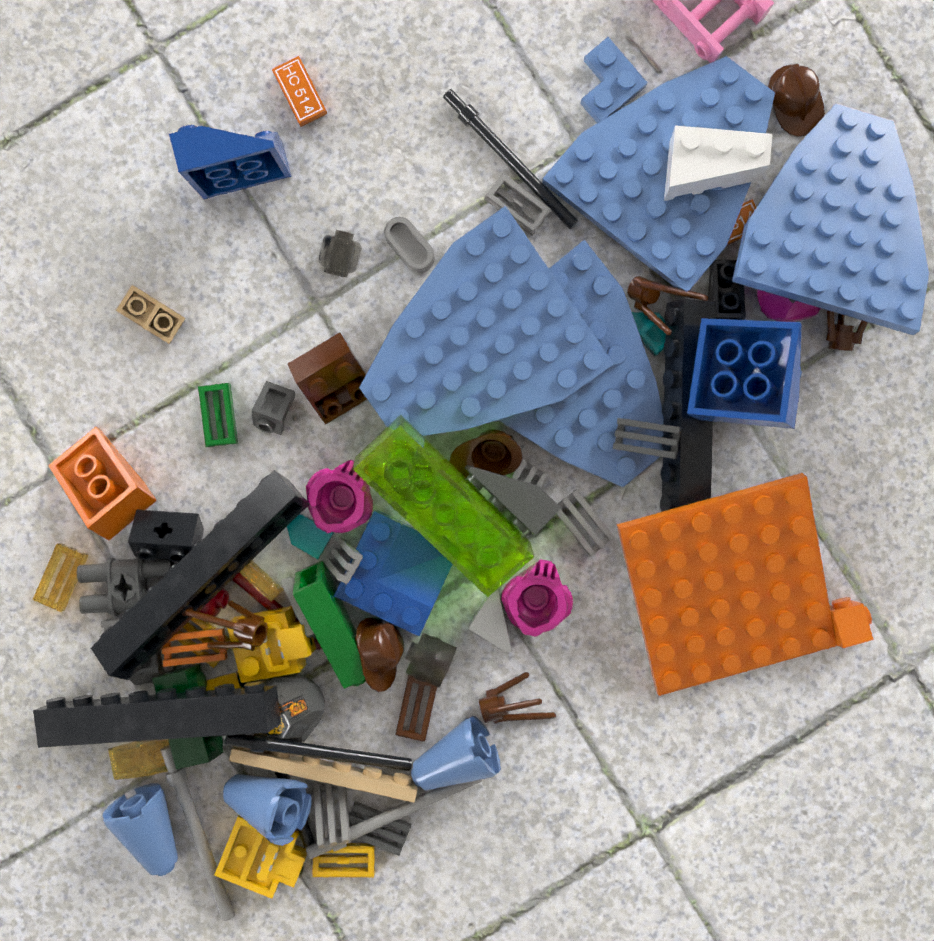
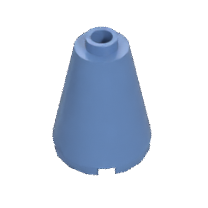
(457, 758)
(269, 804)
(144, 828)

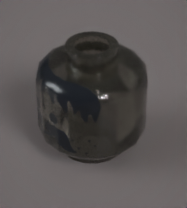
(339, 253)

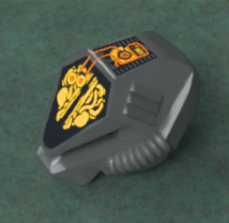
(299, 705)

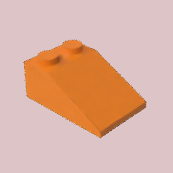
(101, 484)

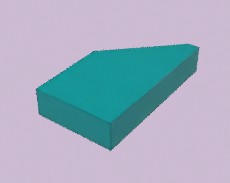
(650, 334)
(307, 536)

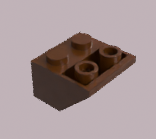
(330, 378)

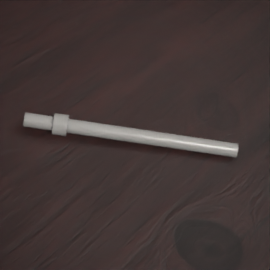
(178, 779)
(391, 815)

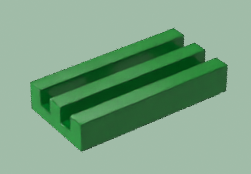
(229, 410)

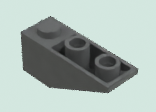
(524, 500)

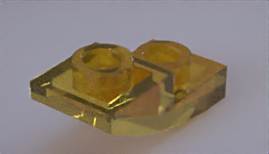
(137, 759)

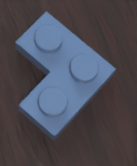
(618, 81)

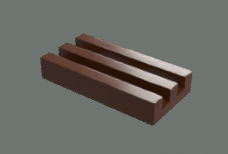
(411, 734)

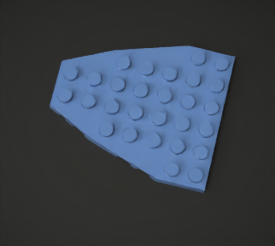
(620, 170)
(842, 226)
(483, 338)
(586, 421)

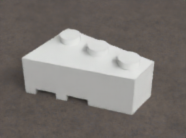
(714, 159)

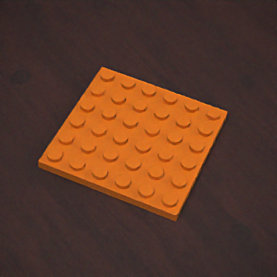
(729, 583)

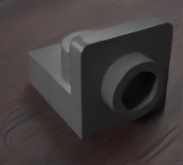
(272, 408)

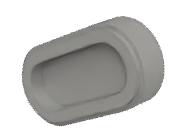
(409, 244)

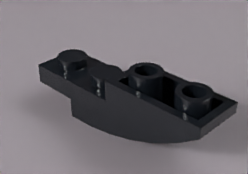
(727, 294)

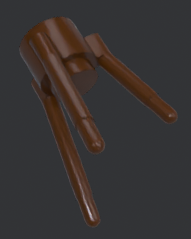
(648, 292)
(842, 336)
(249, 631)
(496, 710)

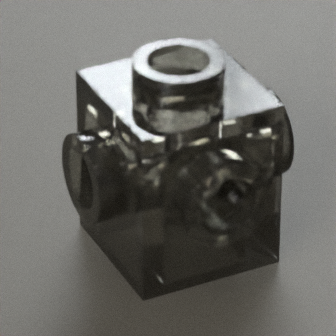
(430, 659)

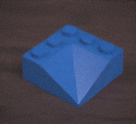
(227, 161)
(747, 372)
(397, 574)

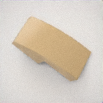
(150, 314)

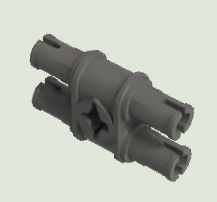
(115, 573)

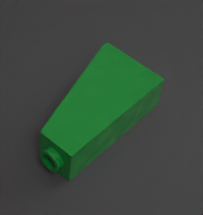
(329, 622)

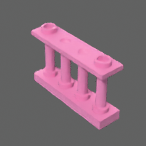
(707, 44)

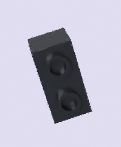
(164, 534)

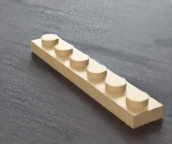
(336, 773)

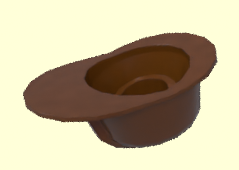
(797, 99)
(489, 451)
(379, 651)

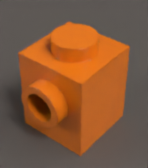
(850, 622)

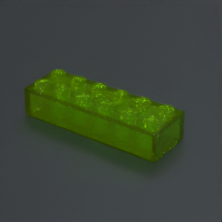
(443, 506)

